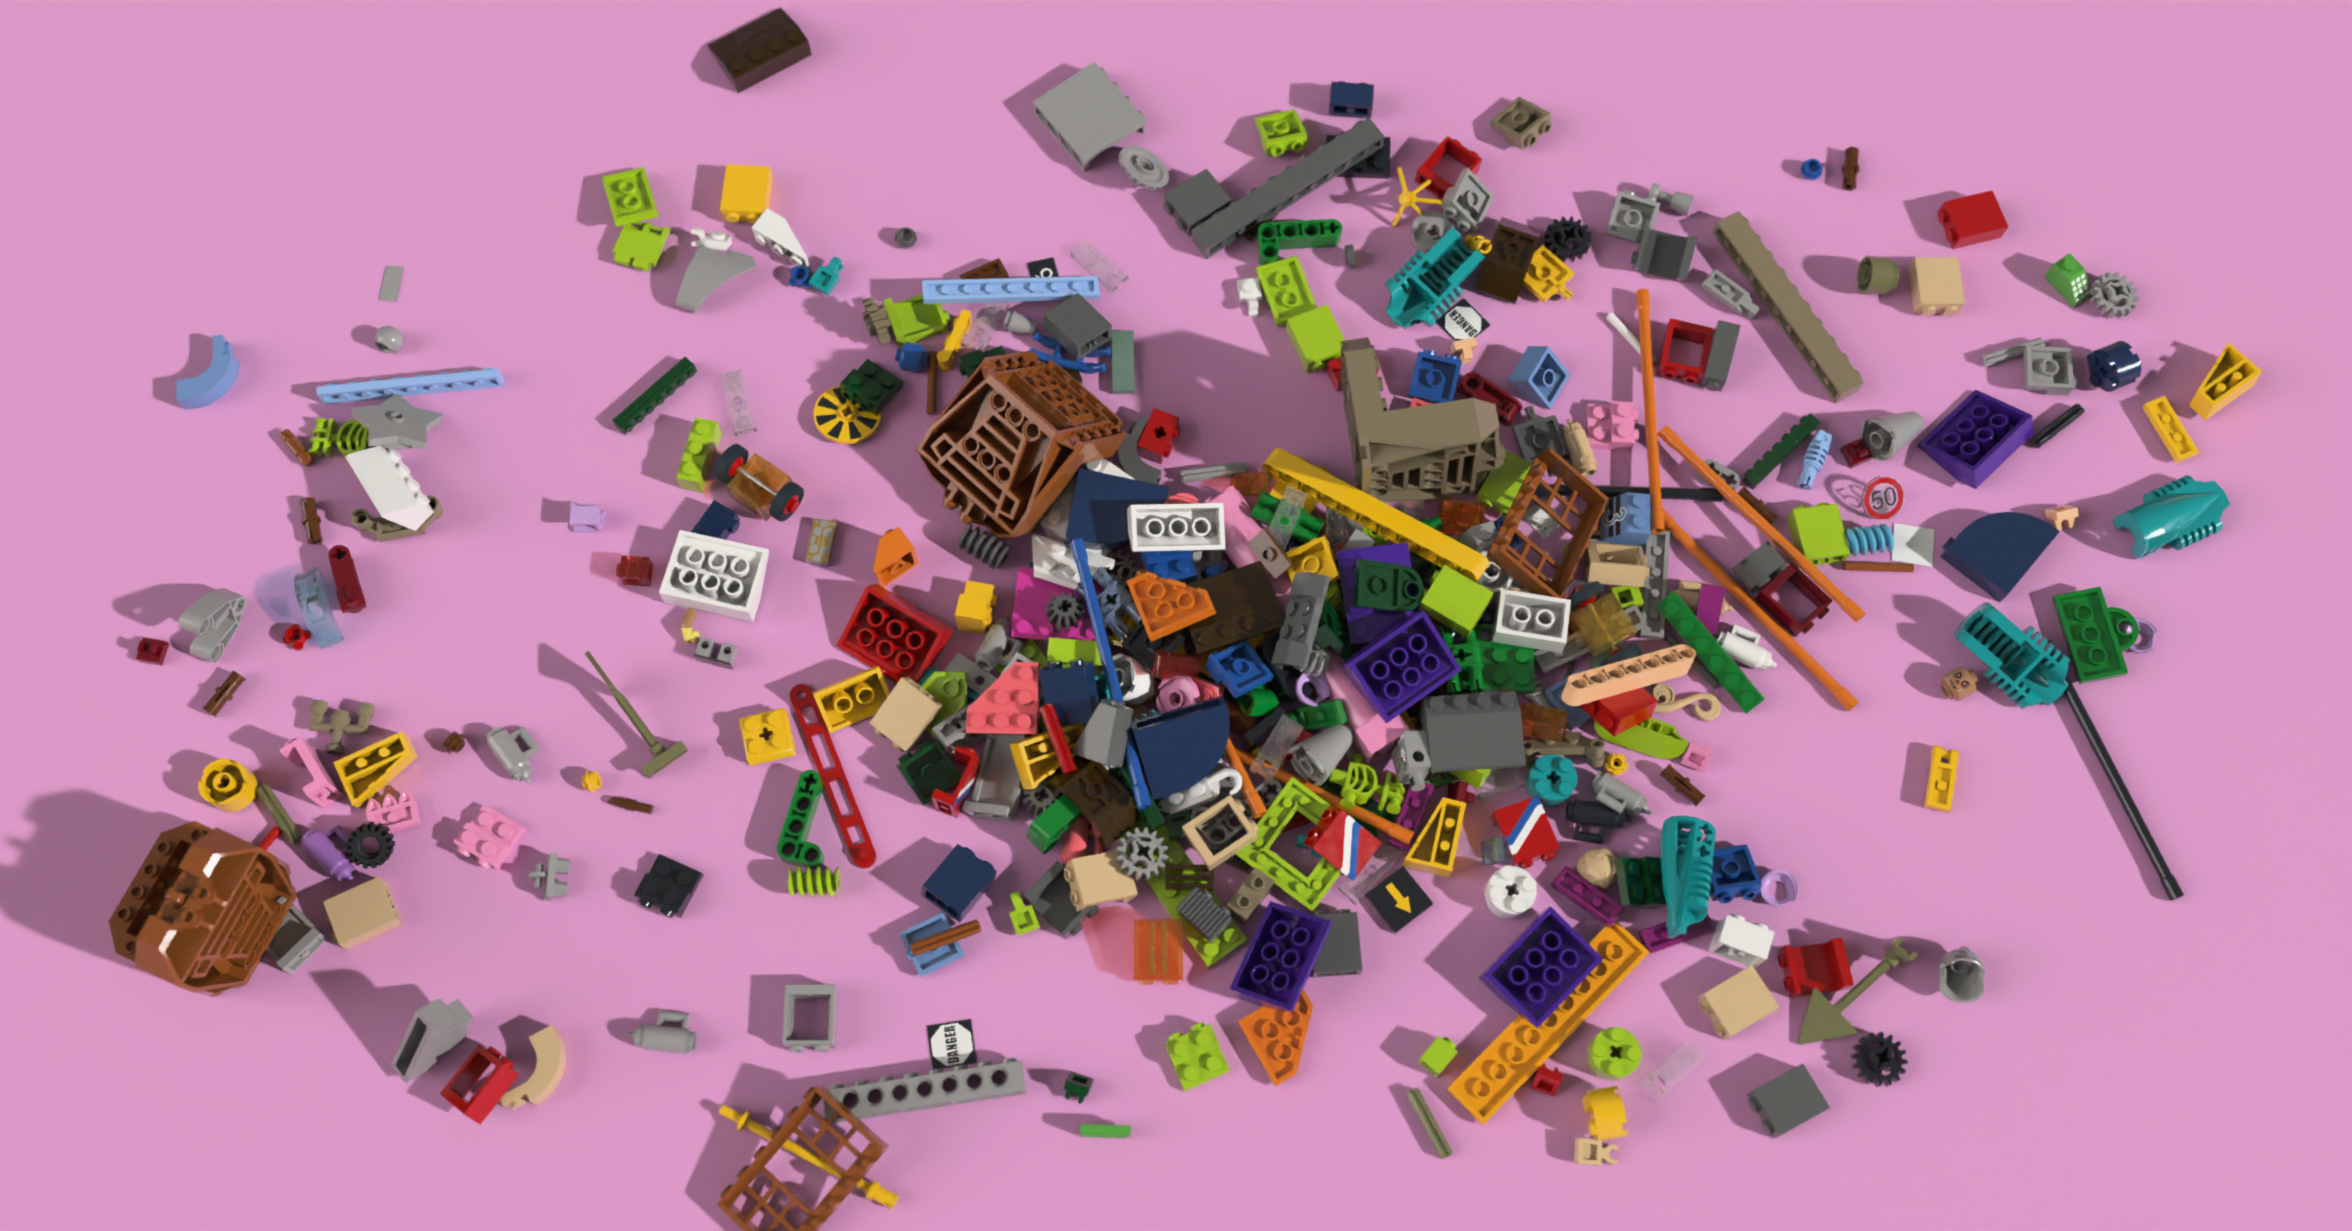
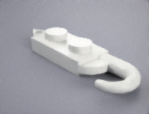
(1200, 793)

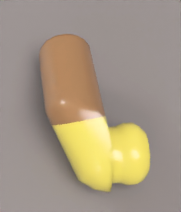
(687, 628)

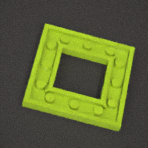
(1305, 890)

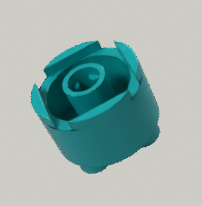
(1560, 771)

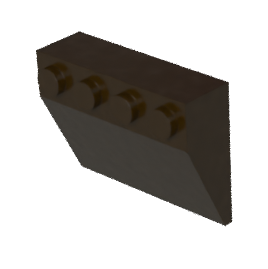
(760, 49)
(1243, 606)

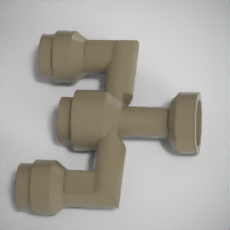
(339, 723)

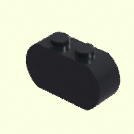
(1284, 679)

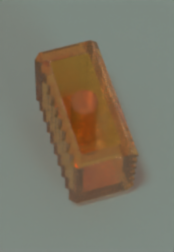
(1459, 515)
(1543, 722)

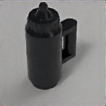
(1593, 815)

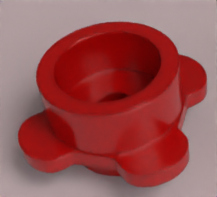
(292, 632)

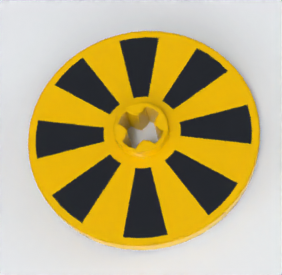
(836, 427)

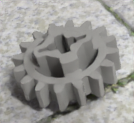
(2113, 295)
(1136, 846)

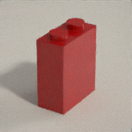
(1972, 219)
(1622, 710)

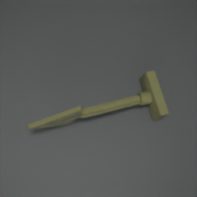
(662, 757)
(1825, 1020)

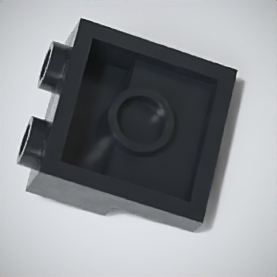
(668, 886)

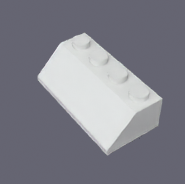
(390, 486)
(1176, 527)

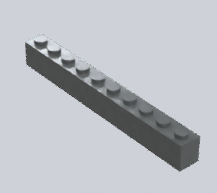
(1287, 187)

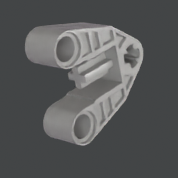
(214, 621)

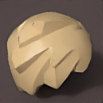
(1598, 867)

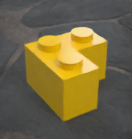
(975, 608)

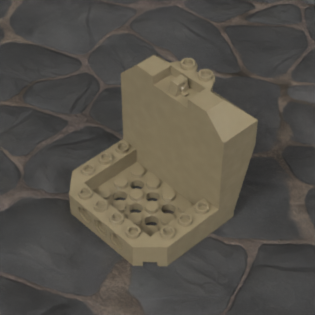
(1418, 449)

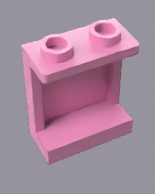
(324, 788)

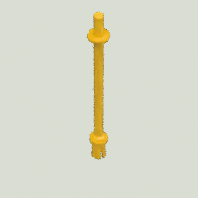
(871, 1189)

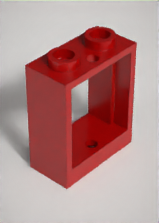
(1455, 150)
(1687, 332)
(489, 1092)

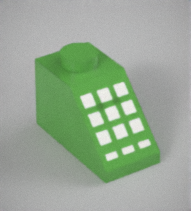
(2069, 280)

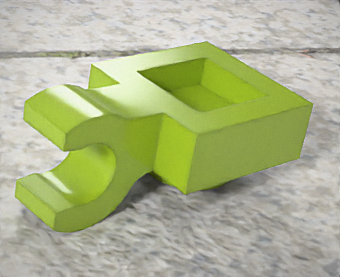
(1023, 917)

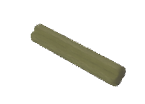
(279, 814)
(1429, 1123)

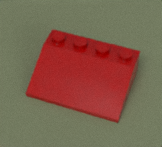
(893, 635)

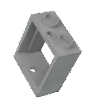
(812, 991)

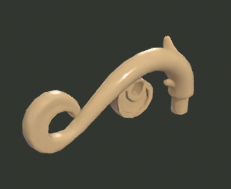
(1670, 705)

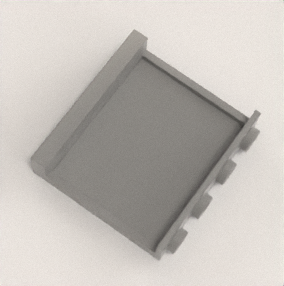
(1088, 114)

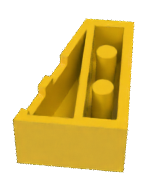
(1438, 841)

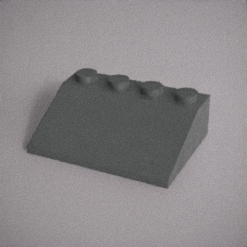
(1473, 731)

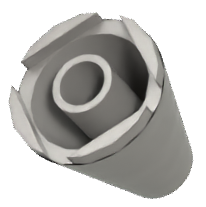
(1890, 433)
(1321, 753)

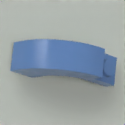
(212, 383)

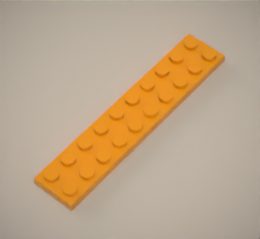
(1524, 1048)

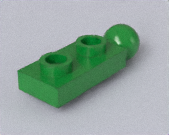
(1324, 715)

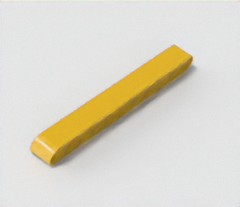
(1375, 514)

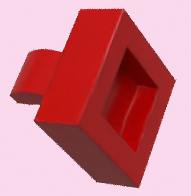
(1546, 1080)

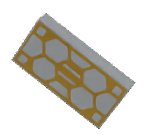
(821, 542)

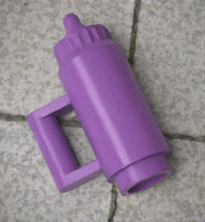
(327, 853)

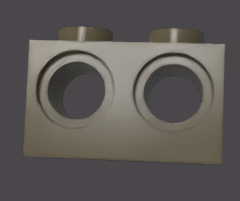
(1250, 896)

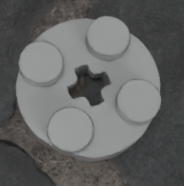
(1430, 220)

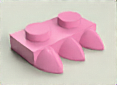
(394, 815)

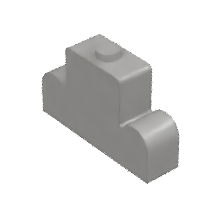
(431, 1032)

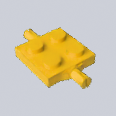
(1547, 276)

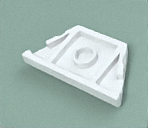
(1056, 564)

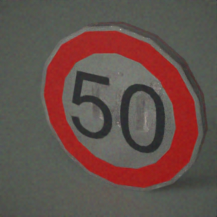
(1882, 498)

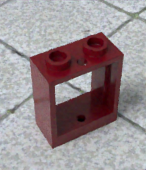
(1803, 584)

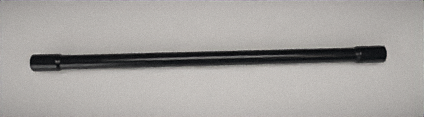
(1702, 494)
(2166, 877)

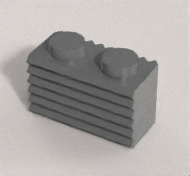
(1204, 914)

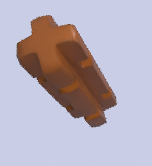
(296, 447)

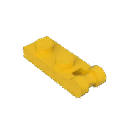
(953, 342)
(1941, 779)

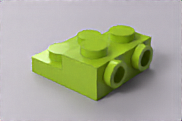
(1281, 133)
(1196, 1056)

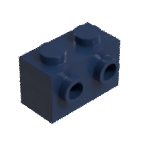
(1351, 99)

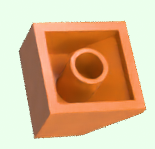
(893, 556)

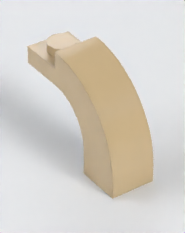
(548, 1071)

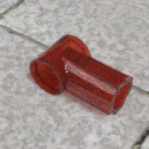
(1168, 664)

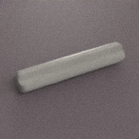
(2009, 352)
(1212, 472)

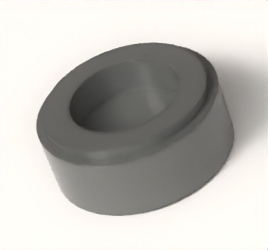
(1349, 255)

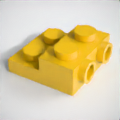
(1314, 558)

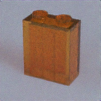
(1158, 950)

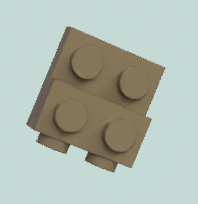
(1522, 123)

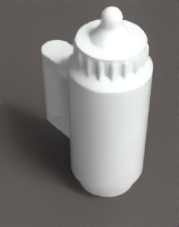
(1744, 650)

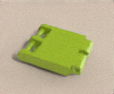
(640, 245)

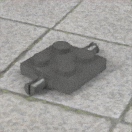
(1539, 435)

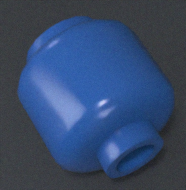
(912, 357)

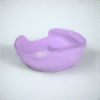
(2146, 629)
(1320, 683)
(1787, 880)

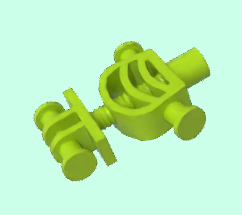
(350, 433)
(1357, 776)

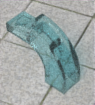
(314, 605)

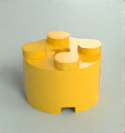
(228, 785)
(1605, 1112)

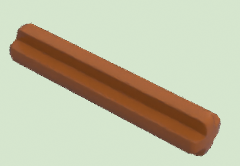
(945, 937)

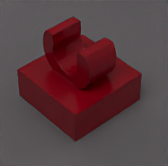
(1856, 453)
(152, 651)
(1458, 791)

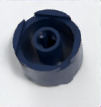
(2113, 366)

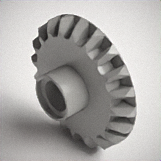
(1143, 167)

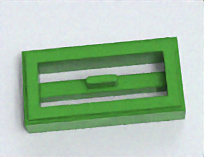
(1105, 1131)

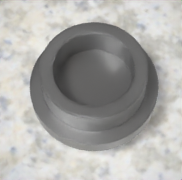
(905, 238)

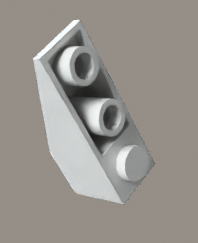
(775, 232)

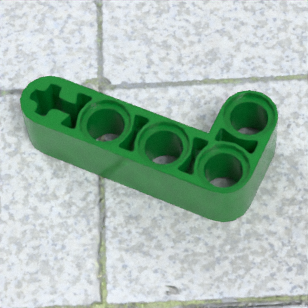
(1330, 237)
(802, 817)
(1051, 823)

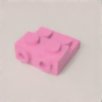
(1612, 425)
(488, 837)

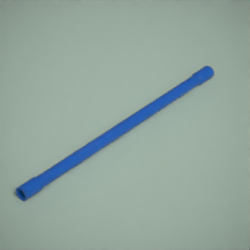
(1081, 559)

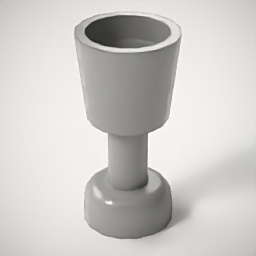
(1679, 201)

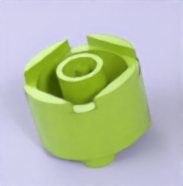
(1627, 1055)

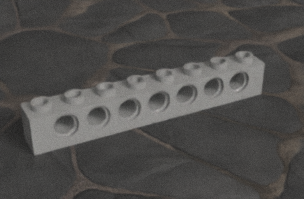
(937, 1097)

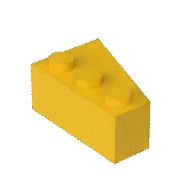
(2225, 382)
(1036, 756)
(374, 767)

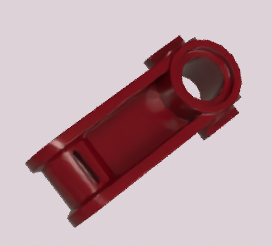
(1490, 393)
(346, 580)

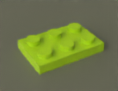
(630, 196)
(1285, 289)

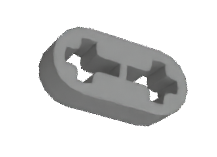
(1723, 472)

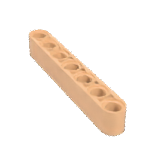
(1628, 675)

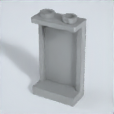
(998, 781)

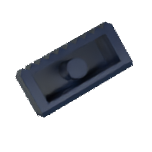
(717, 522)

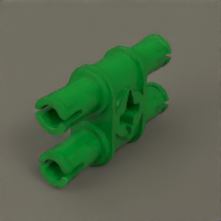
(1304, 521)
(1472, 662)

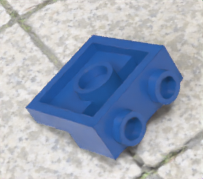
(1435, 376)
(1170, 564)
(1238, 668)
(1733, 874)

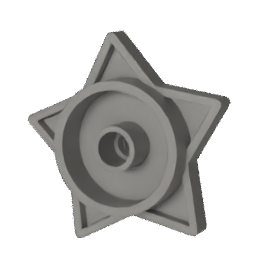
(396, 423)

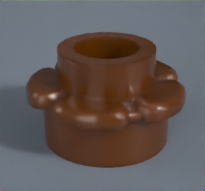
(454, 742)

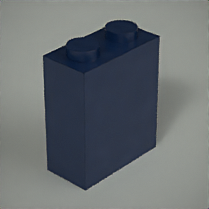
(1070, 690)
(959, 882)

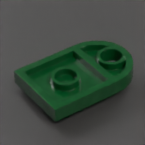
(1385, 585)

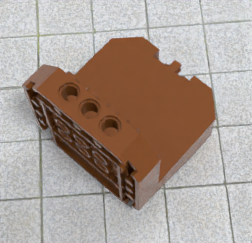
(1015, 442)
(202, 909)

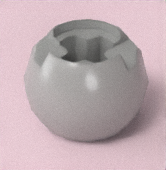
(389, 339)

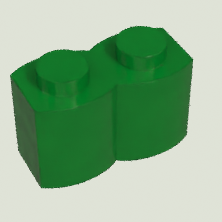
(1257, 701)

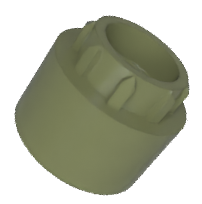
(1877, 275)

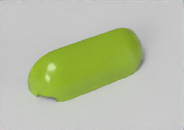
(1650, 738)

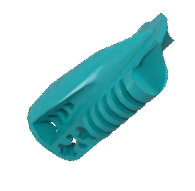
(1431, 281)
(2174, 515)
(2014, 657)
(1685, 873)

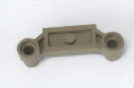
(387, 530)
(1571, 744)

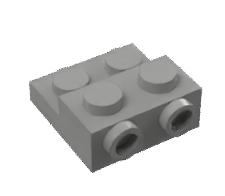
(1467, 201)
(1631, 215)
(2049, 369)

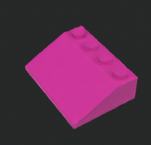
(1030, 607)

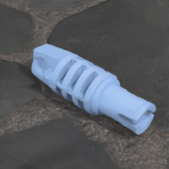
(1814, 458)

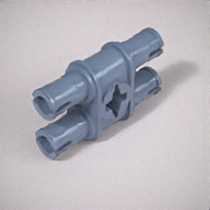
(1113, 592)

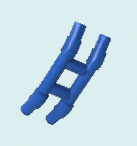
(1079, 365)

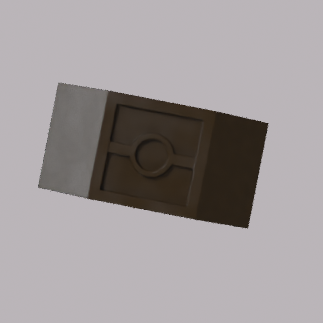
(1508, 260)
(1097, 797)

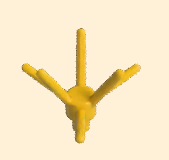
(1409, 198)

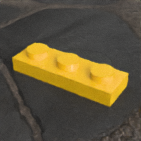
(2170, 429)

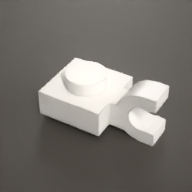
(714, 240)
(1250, 293)

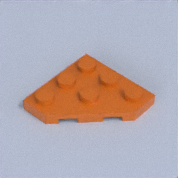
(1168, 604)
(1278, 1037)

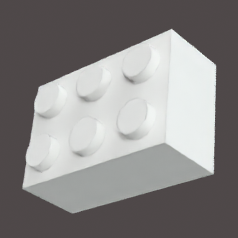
(1531, 620)

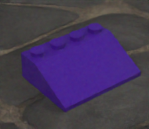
(1977, 437)
(1368, 624)
(1401, 666)
(1280, 957)
(1541, 967)

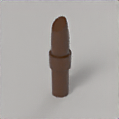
(631, 804)

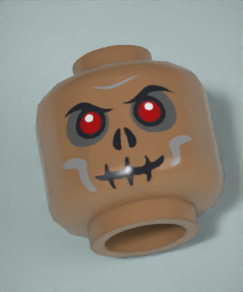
(1958, 683)

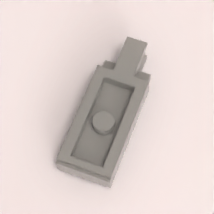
(1730, 294)

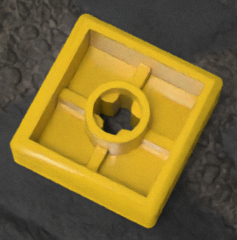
(780, 740)

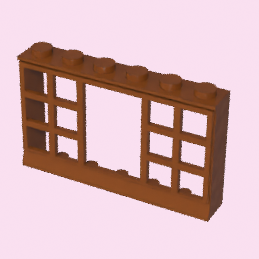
(1580, 486)
(779, 1136)

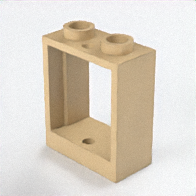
(1616, 564)
(1200, 846)

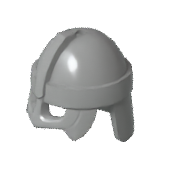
(1961, 975)

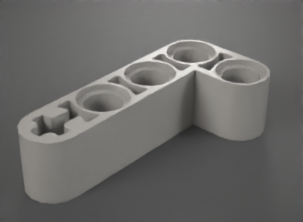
(1224, 827)

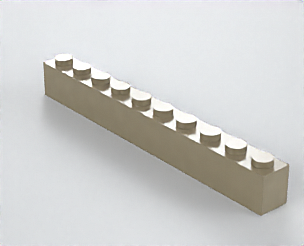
(1788, 307)

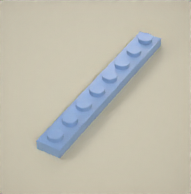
(1009, 289)
(410, 386)

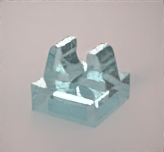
(1493, 851)

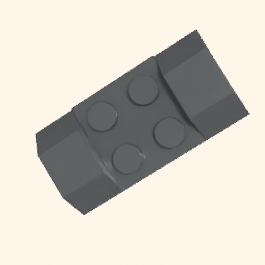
(1301, 620)

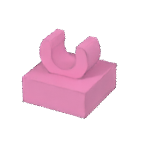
(1696, 756)

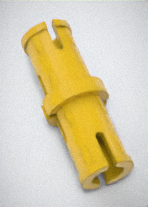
(1478, 243)

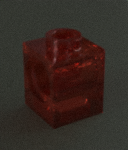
(635, 570)

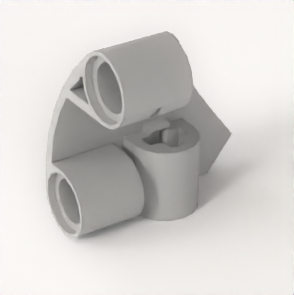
(708, 272)

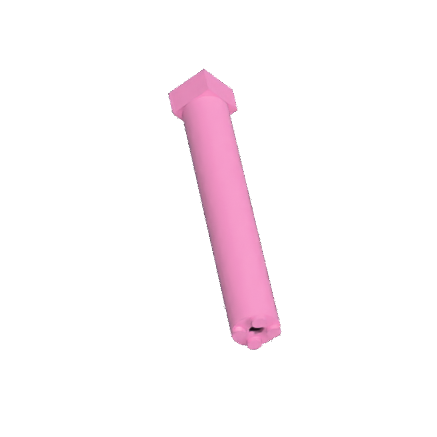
(1371, 734)

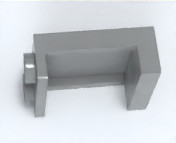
(295, 940)

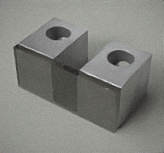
(706, 655)

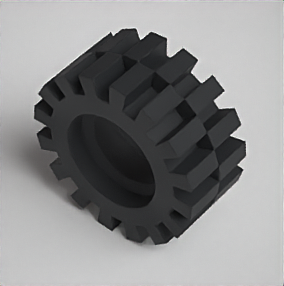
(364, 858)

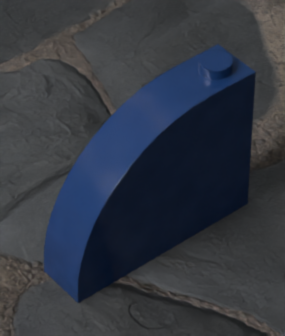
(1101, 508)
(1998, 550)
(1182, 745)

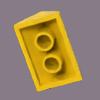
(852, 699)

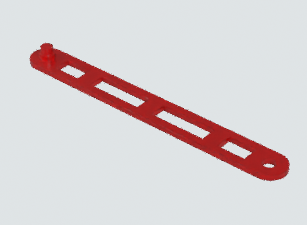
(863, 853)

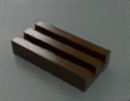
(1188, 886)

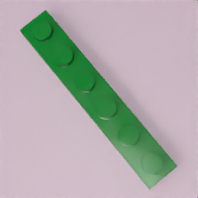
(1710, 652)

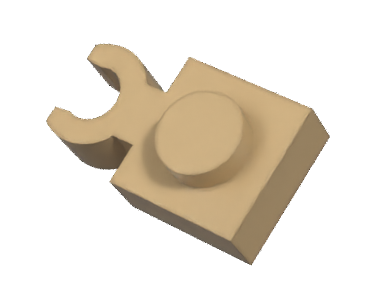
(1591, 1152)

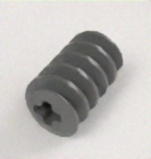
(983, 548)

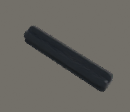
(2056, 426)

